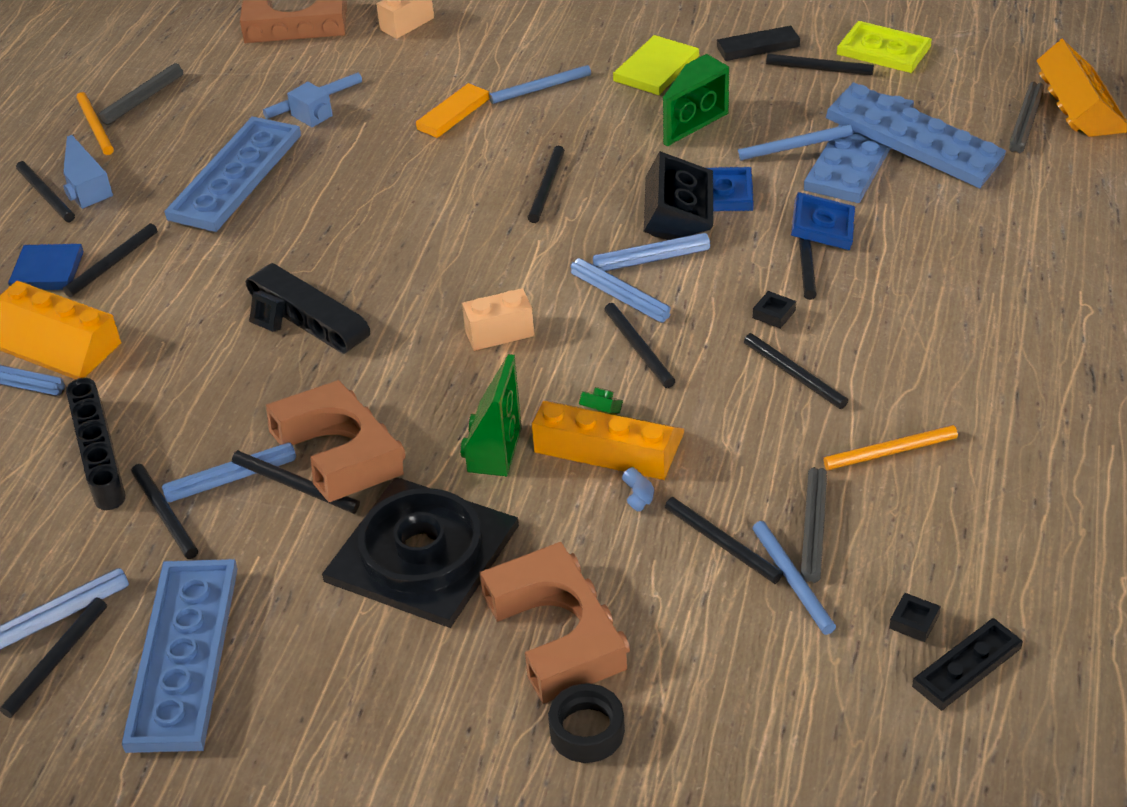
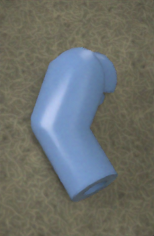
(642, 489)

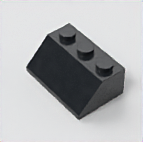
(677, 198)

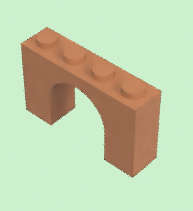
(263, 23)
(334, 410)
(555, 579)

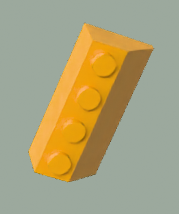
(1080, 92)
(55, 331)
(605, 439)

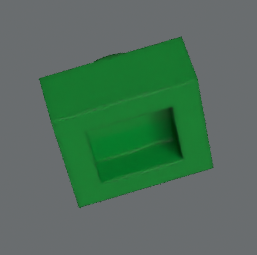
(601, 400)

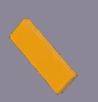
(452, 110)

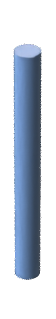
(539, 84)
(331, 88)
(795, 142)
(794, 578)

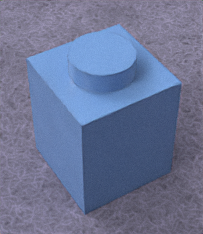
(310, 104)

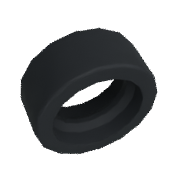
(588, 748)

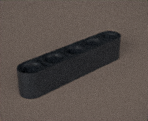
(311, 308)
(95, 444)

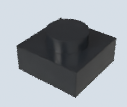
(774, 309)
(266, 311)
(914, 617)

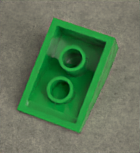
(695, 98)
(495, 425)

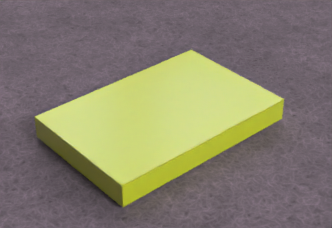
(884, 46)
(655, 64)

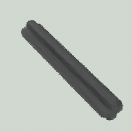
(141, 93)
(1026, 117)
(814, 525)

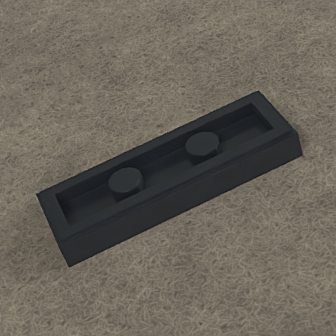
(758, 43)
(967, 664)

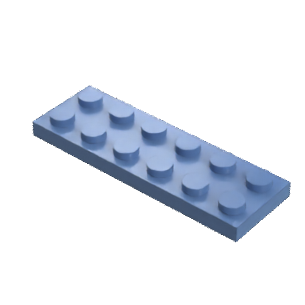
(916, 134)
(848, 165)
(233, 174)
(181, 657)

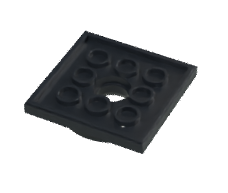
(427, 579)

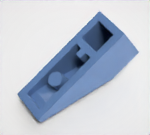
(84, 176)

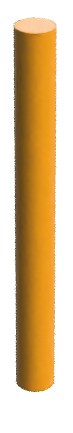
(95, 123)
(890, 447)

